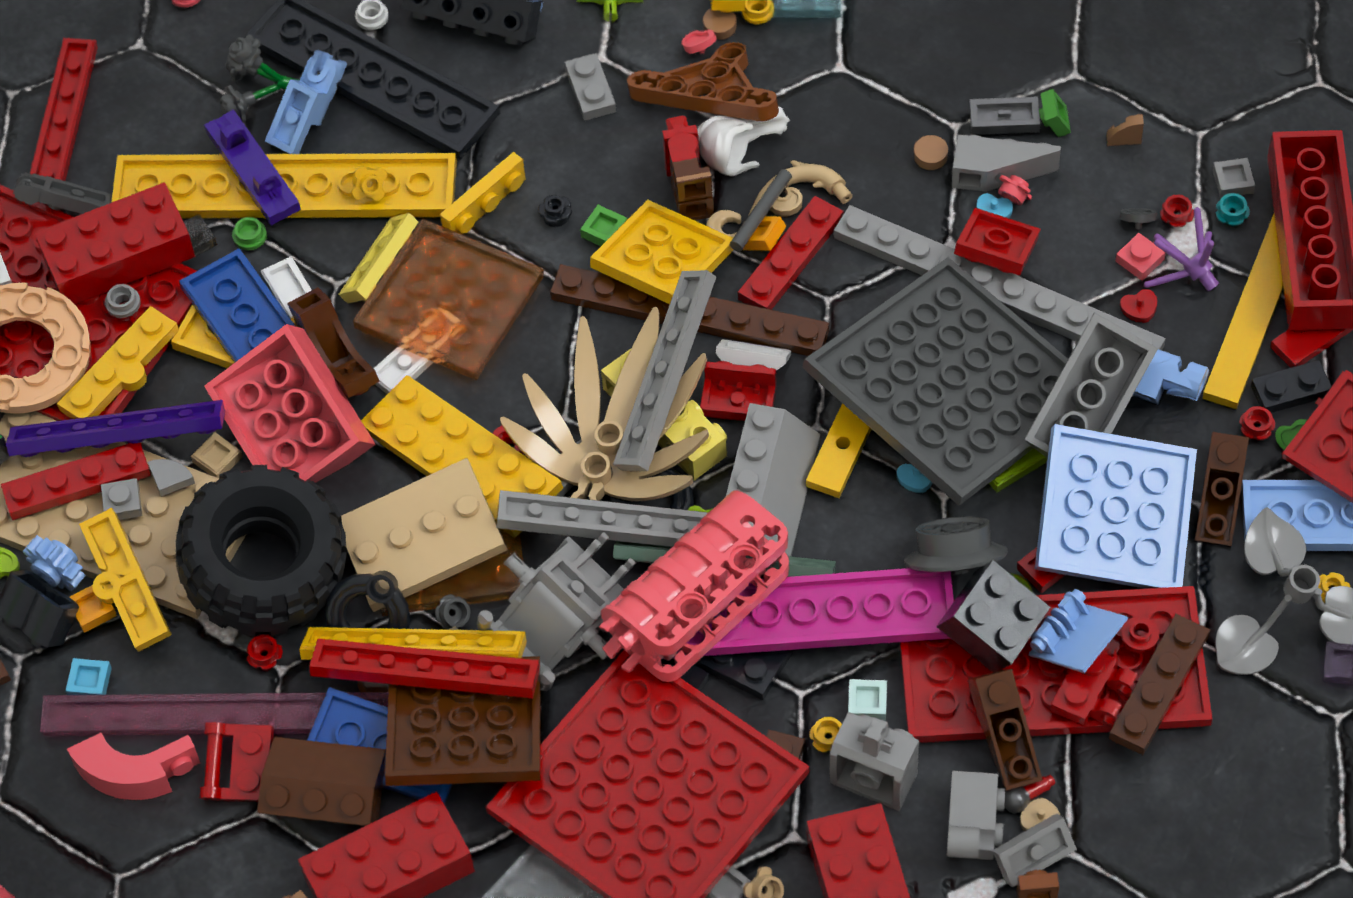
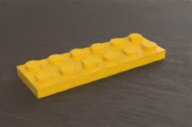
(436, 435)

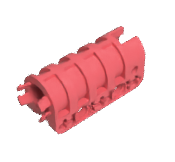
(696, 583)

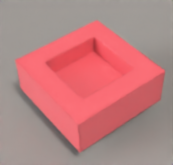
(1140, 256)

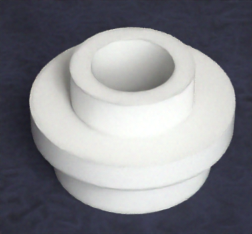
(371, 8)

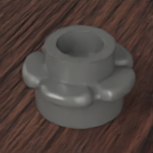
(460, 608)

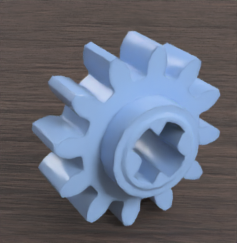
(54, 563)

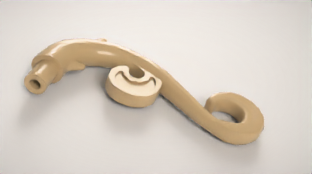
(791, 204)

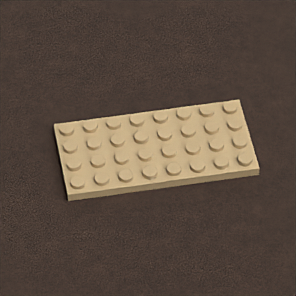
(149, 535)

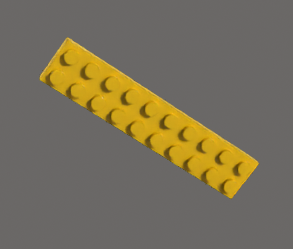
(321, 183)

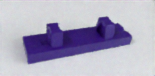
(252, 167)

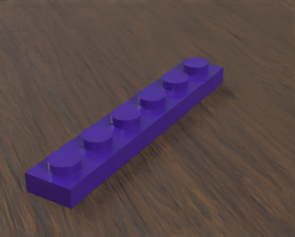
(113, 428)

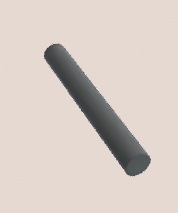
(760, 210)

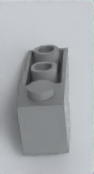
(983, 160)

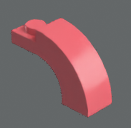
(129, 775)

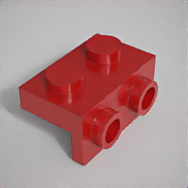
(732, 387)

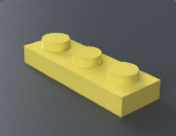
(378, 258)

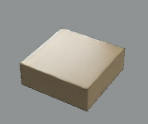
(216, 455)

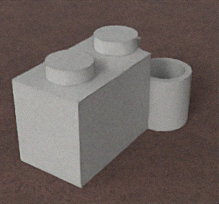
(973, 815)

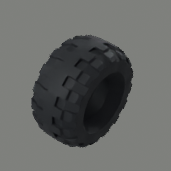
(267, 504)

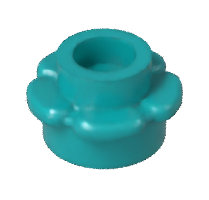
(1232, 202)

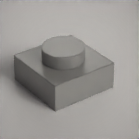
(123, 498)

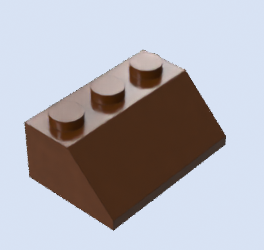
(322, 781)

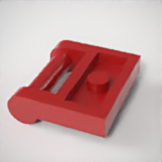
(248, 760)

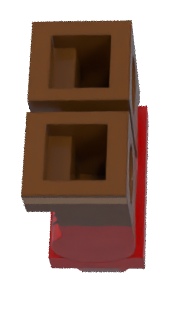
(682, 162)

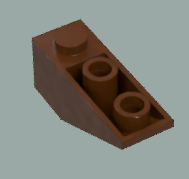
(1221, 488)
(1005, 728)

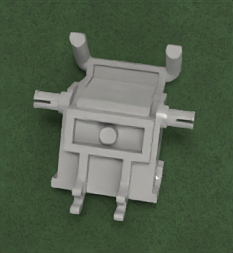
(559, 604)

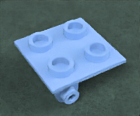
(1075, 633)

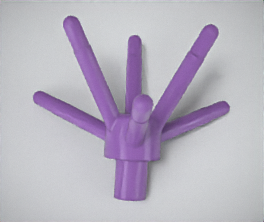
(1197, 266)

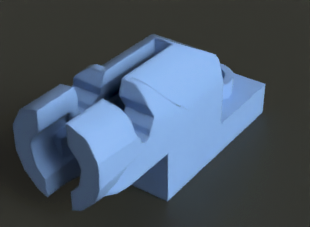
(305, 102)
(1165, 374)

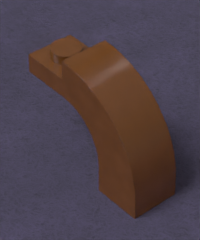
(319, 320)

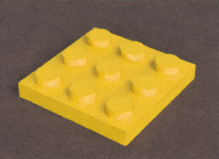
(657, 247)

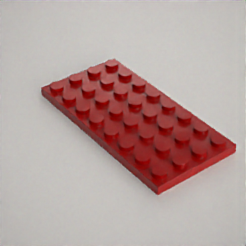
(941, 701)

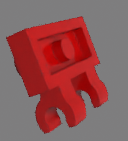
(1081, 692)

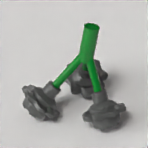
(245, 60)

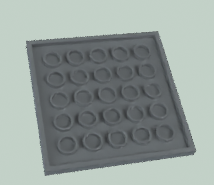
(943, 378)

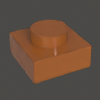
(1038, 885)

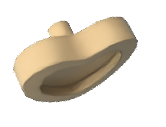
(1036, 812)

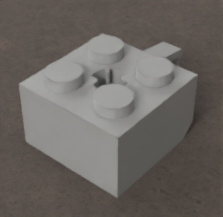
(874, 760)

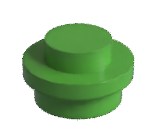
(249, 233)

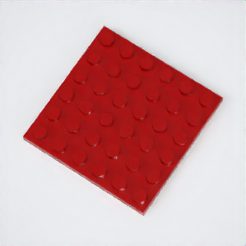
(649, 788)

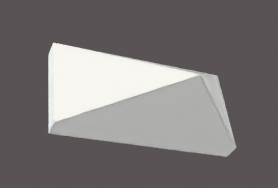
(751, 354)

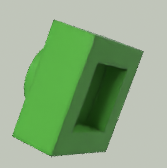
(1054, 113)
(601, 225)

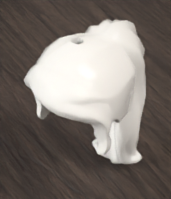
(726, 139)

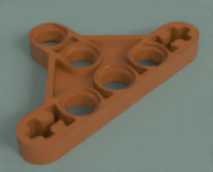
(701, 79)

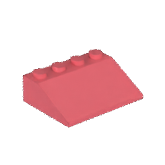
(290, 408)

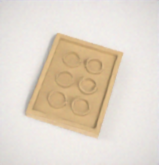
(424, 531)

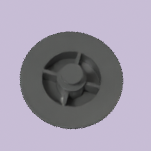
(954, 545)

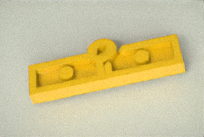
(120, 366)
(123, 580)

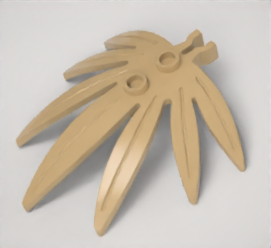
(591, 461)

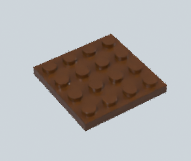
(461, 736)

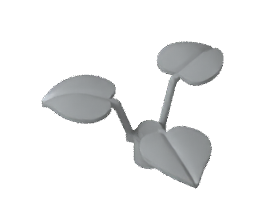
(1278, 546)

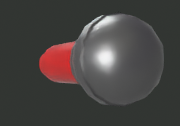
(1018, 798)

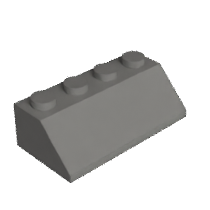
(1093, 382)
(774, 464)

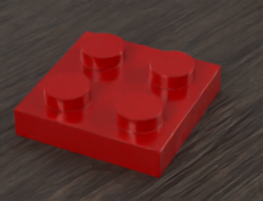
(997, 241)

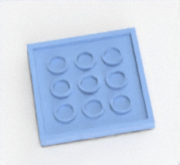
(1115, 508)

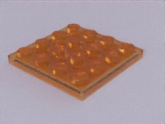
(449, 298)

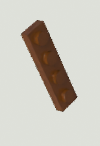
(1159, 684)

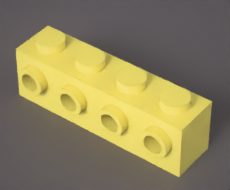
(687, 424)

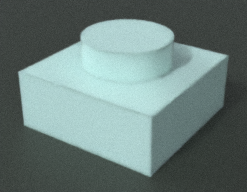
(868, 698)

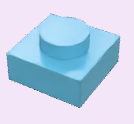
(88, 677)

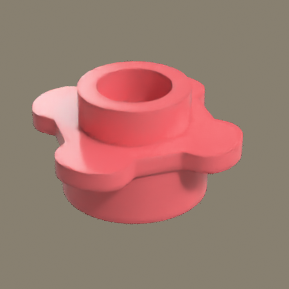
(1014, 189)

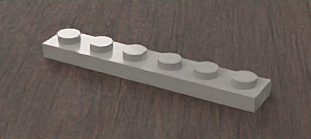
(664, 371)
(593, 517)

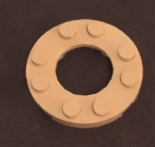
(70, 351)

